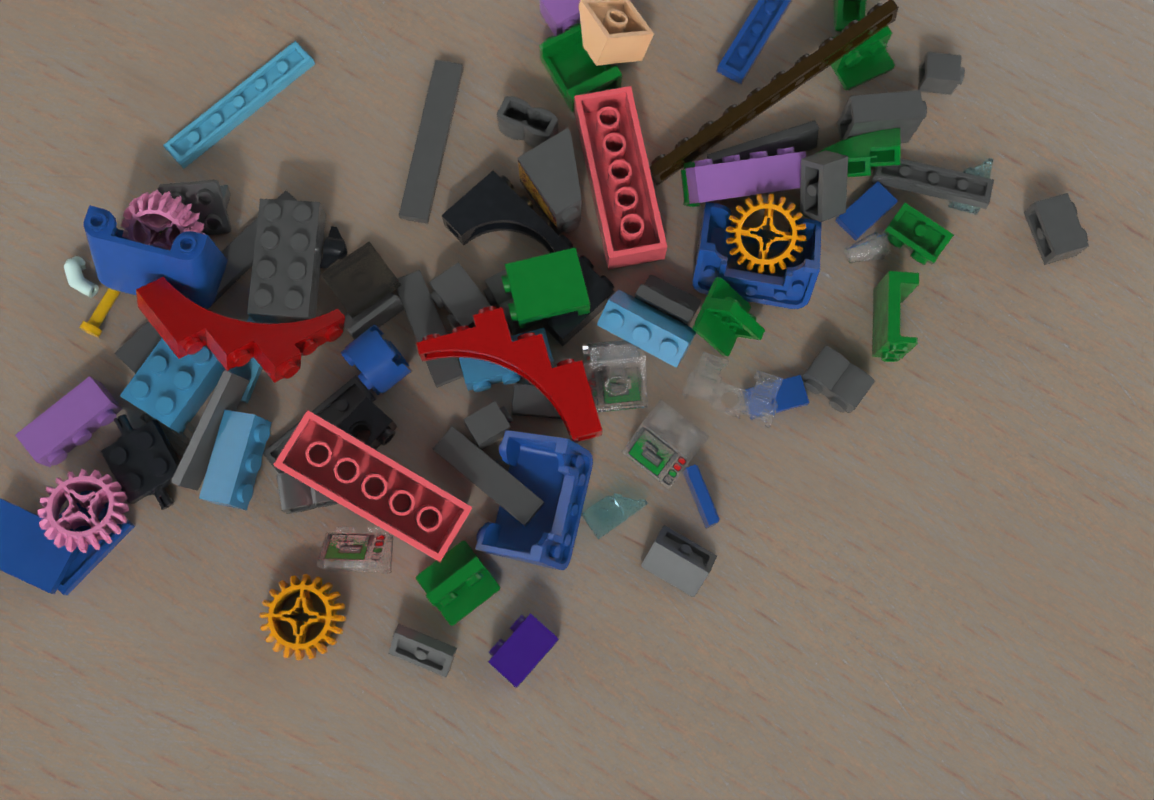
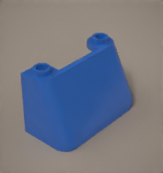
(191, 266)
(784, 288)
(557, 474)

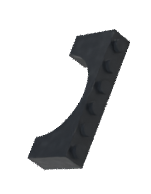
(497, 207)

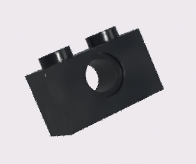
(370, 417)

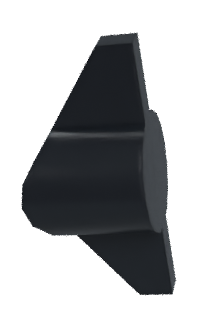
(333, 248)

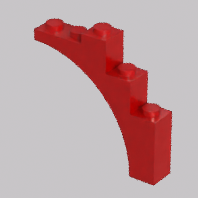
(232, 341)
(528, 357)

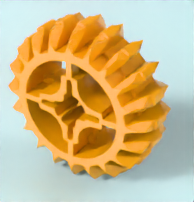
(790, 236)
(303, 602)

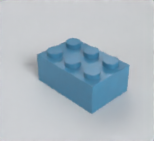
(173, 387)

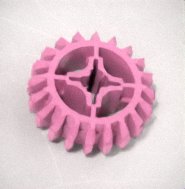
(154, 213)
(72, 518)

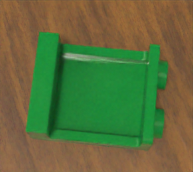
(573, 67)
(546, 286)
(886, 316)

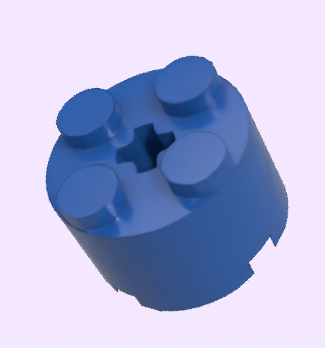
(377, 360)

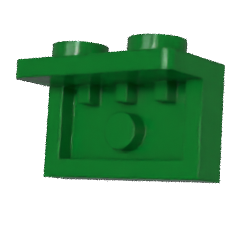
(918, 234)

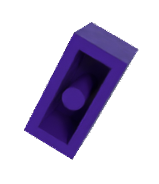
(522, 649)

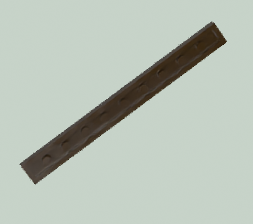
(781, 85)

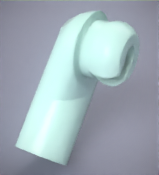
(73, 270)

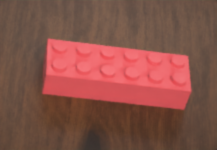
(620, 178)
(373, 486)

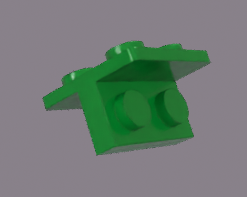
(865, 61)
(726, 318)
(457, 583)

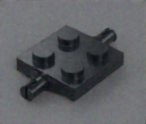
(142, 461)

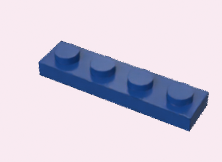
(752, 39)

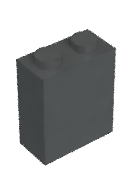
(882, 112)

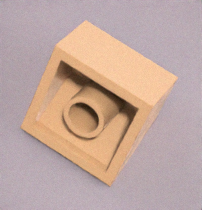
(613, 31)

